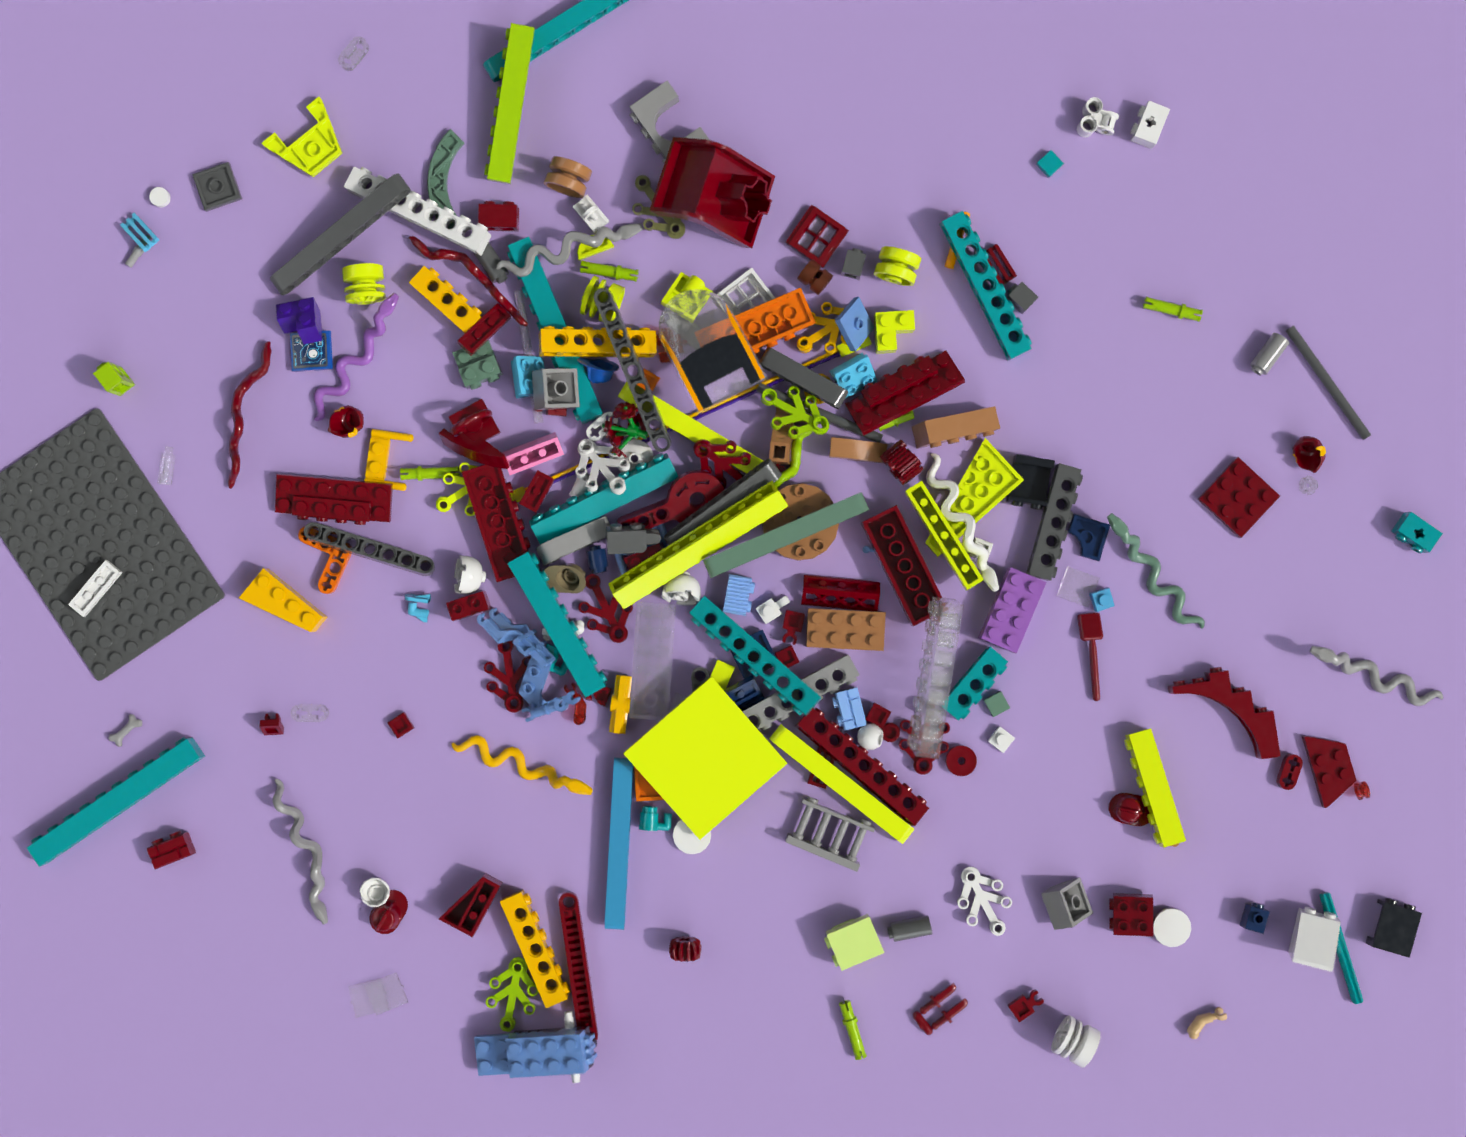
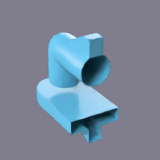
(421, 614)

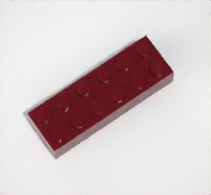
(902, 563)

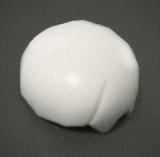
(374, 892)

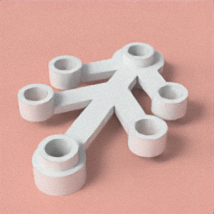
(600, 464)
(981, 898)

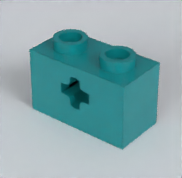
(1426, 534)

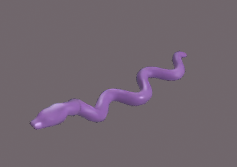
(384, 310)

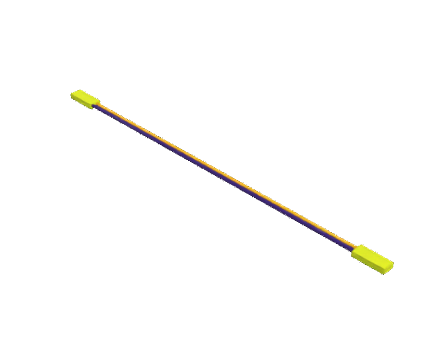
(842, 349)

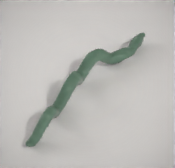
(1122, 530)

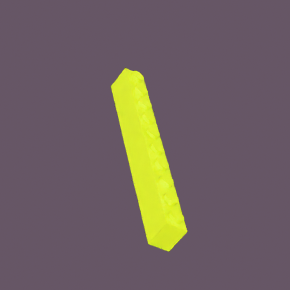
(697, 545)

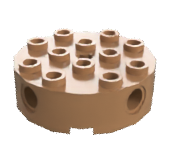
(802, 501)

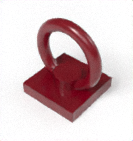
(474, 422)

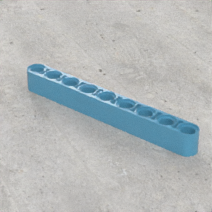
(619, 844)

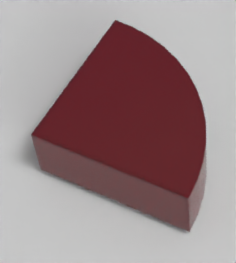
(602, 695)

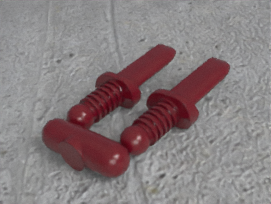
(923, 1024)

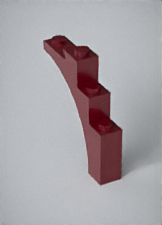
(1258, 723)

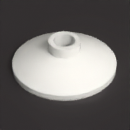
(638, 448)

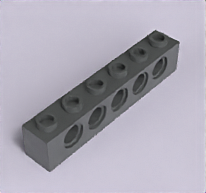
(1035, 566)

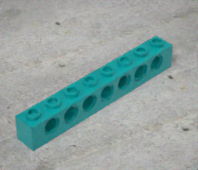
(962, 221)
(705, 608)

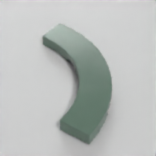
(439, 170)

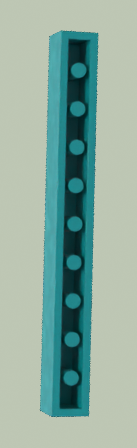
(549, 314)
(116, 801)

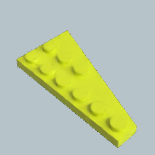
(981, 488)

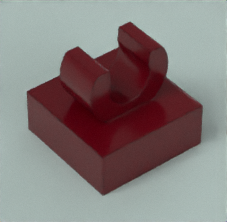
(272, 726)

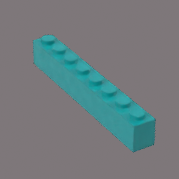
(591, 505)
(557, 624)

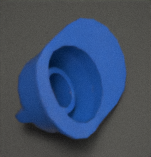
(599, 369)

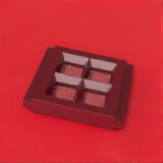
(817, 236)

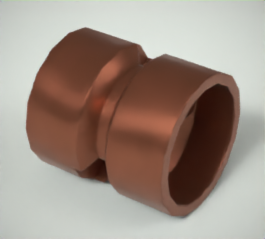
(808, 276)

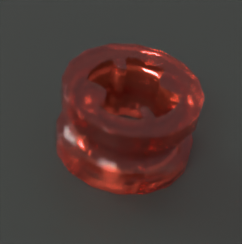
(1362, 790)

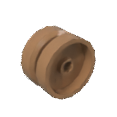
(567, 177)

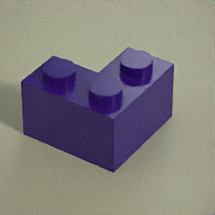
(302, 317)

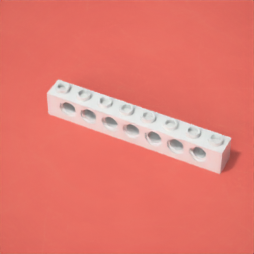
(475, 242)

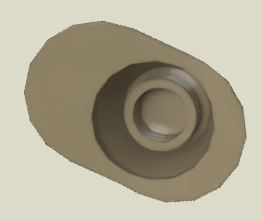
(566, 578)

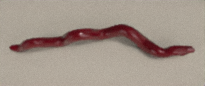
(474, 270)
(236, 414)

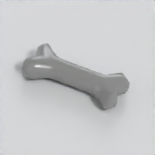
(132, 723)

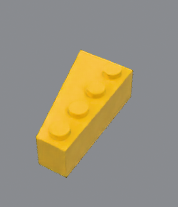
(280, 599)

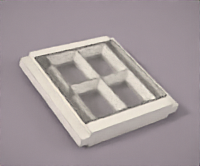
(746, 293)

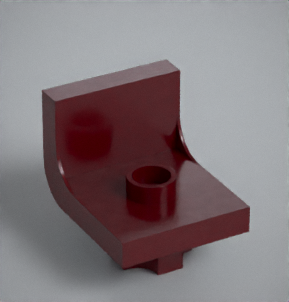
(713, 188)

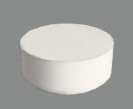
(159, 197)

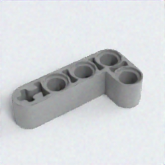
(572, 541)

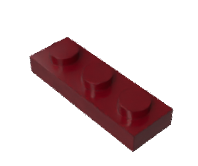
(484, 329)

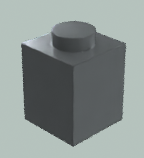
(853, 264)
(1021, 297)

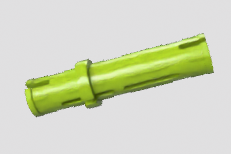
(609, 271)
(1173, 309)
(427, 473)
(849, 1021)

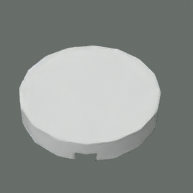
(688, 841)
(1171, 927)

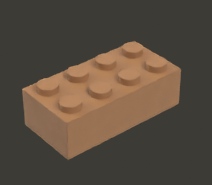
(845, 629)

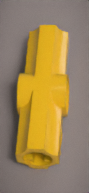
(620, 704)

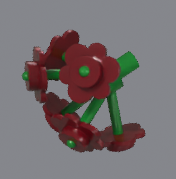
(634, 428)

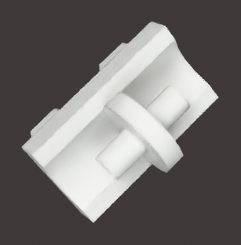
(590, 214)

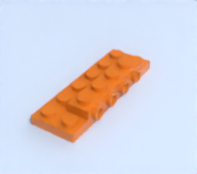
(776, 320)

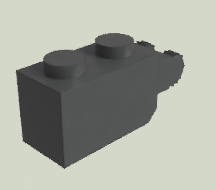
(630, 538)

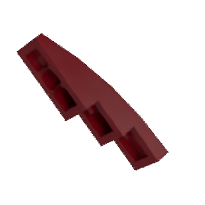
(476, 450)

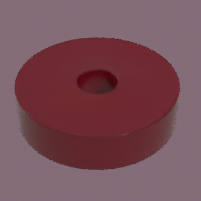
(954, 754)

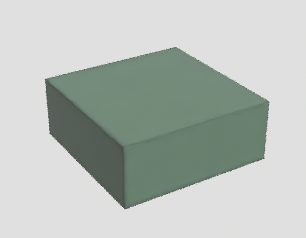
(996, 704)

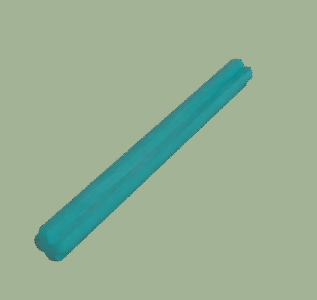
(1343, 954)

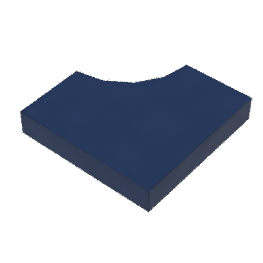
(1090, 535)

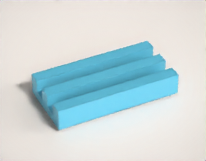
(130, 222)

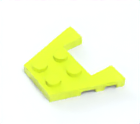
(314, 148)

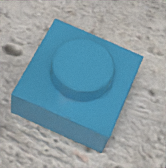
(1102, 599)

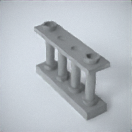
(832, 853)

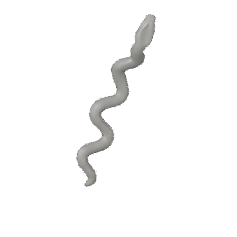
(623, 233)
(1343, 659)
(315, 873)

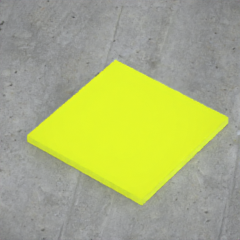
(705, 758)

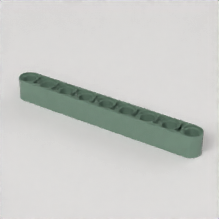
(786, 535)

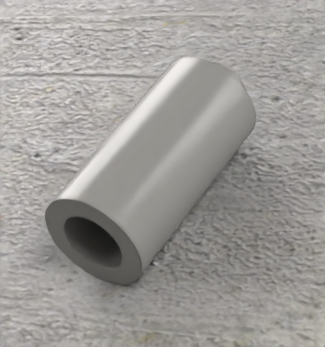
(1269, 354)

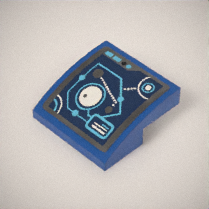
(311, 356)

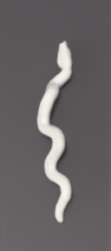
(986, 572)

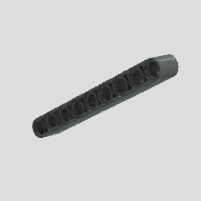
(340, 234)
(633, 359)

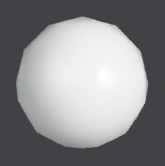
(870, 736)

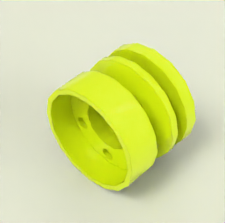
(364, 283)
(588, 298)

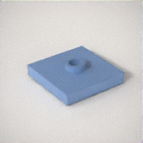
(854, 324)

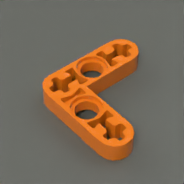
(333, 552)

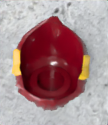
(346, 421)
(1309, 453)

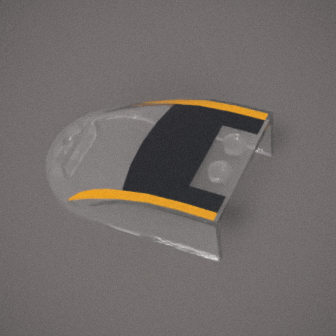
(708, 348)

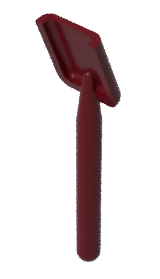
(1091, 630)

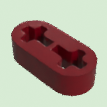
(1293, 773)

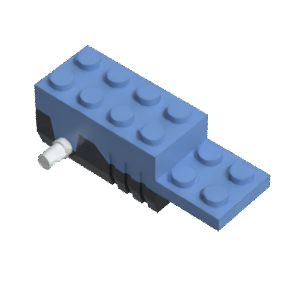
(538, 1052)

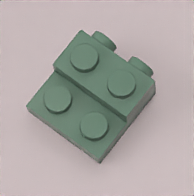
(479, 367)

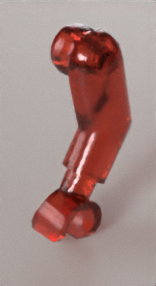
(580, 707)

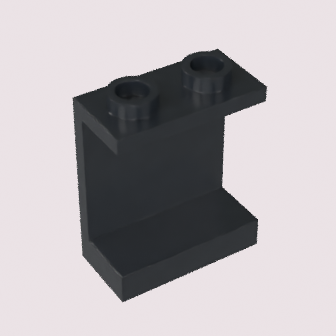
(1036, 479)
(1395, 928)

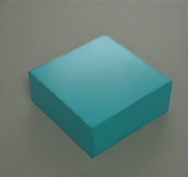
(1049, 163)

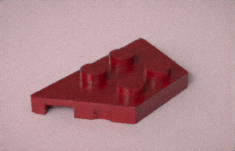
(1330, 768)

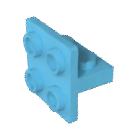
(522, 374)
(854, 374)

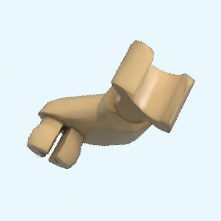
(1200, 1021)

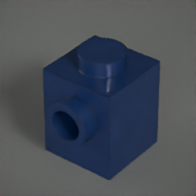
(1254, 917)

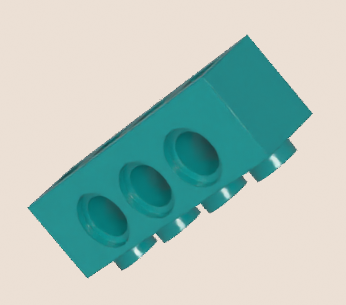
(998, 666)

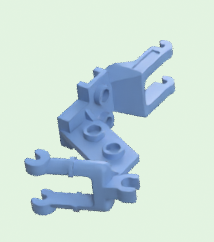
(537, 667)

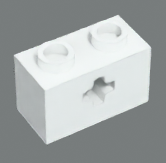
(1156, 115)

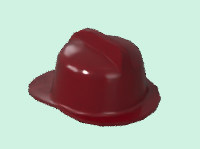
(1128, 809)
(389, 915)

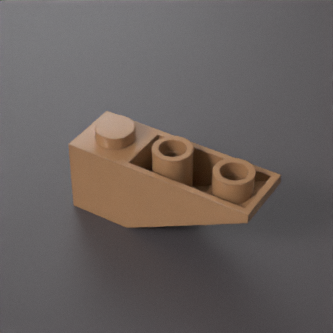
(780, 441)

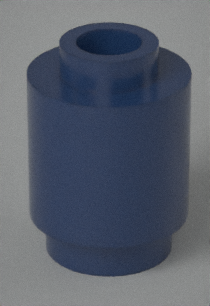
(597, 559)

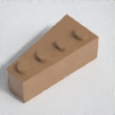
(956, 427)

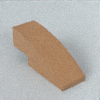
(856, 450)

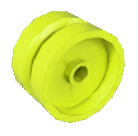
(897, 266)

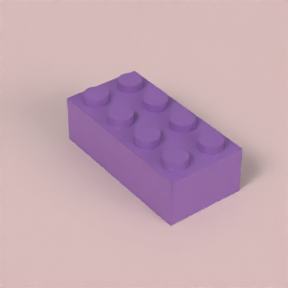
(1012, 610)

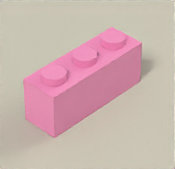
(533, 453)

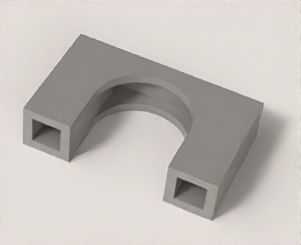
(647, 111)

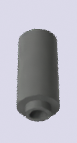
(489, 262)
(910, 928)

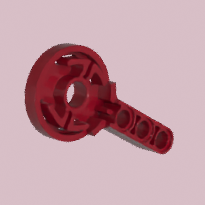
(677, 506)

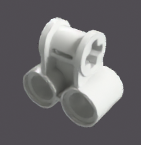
(1097, 120)

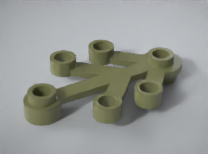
(646, 211)

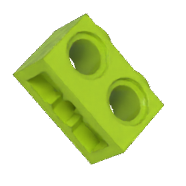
(113, 378)

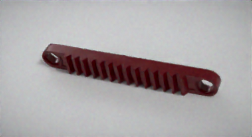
(578, 963)

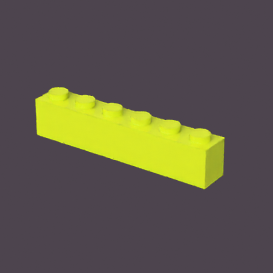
(943, 535)
(1155, 788)

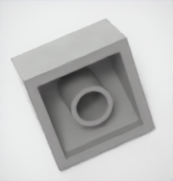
(555, 389)
(1067, 904)

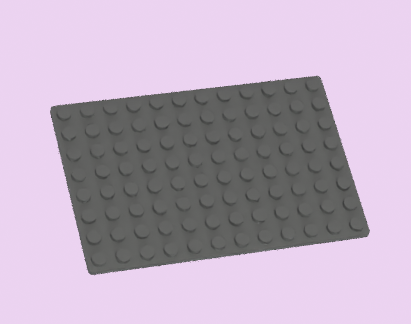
(88, 504)

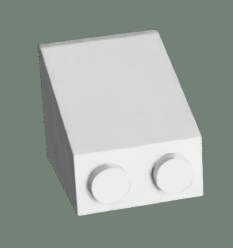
(1315, 939)

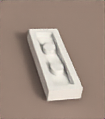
(95, 588)

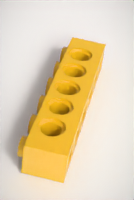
(550, 348)
(549, 995)

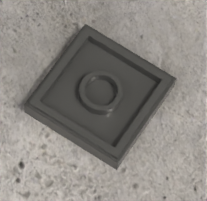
(217, 186)

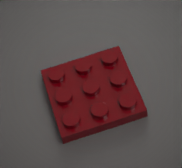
(1238, 497)

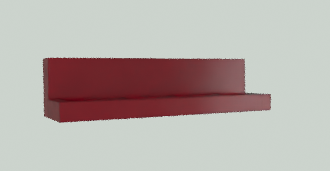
(840, 589)

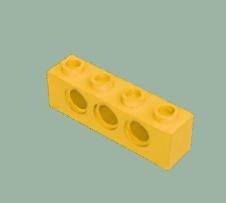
(422, 282)

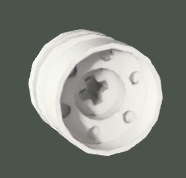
(1076, 1041)

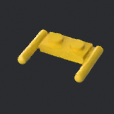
(379, 454)

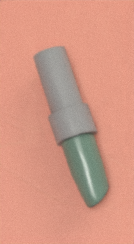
(137, 252)

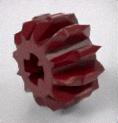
(685, 949)

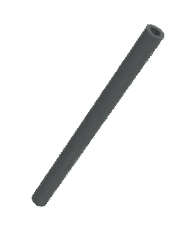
(1328, 382)
(832, 418)

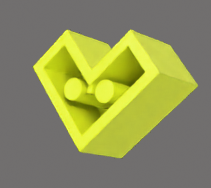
(888, 325)

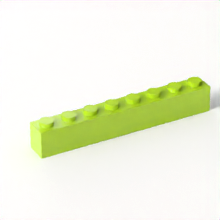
(510, 105)

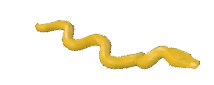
(573, 785)

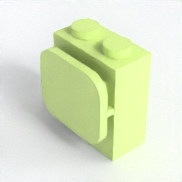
(853, 942)

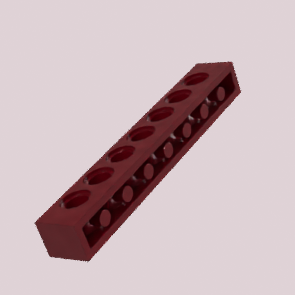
(918, 804)

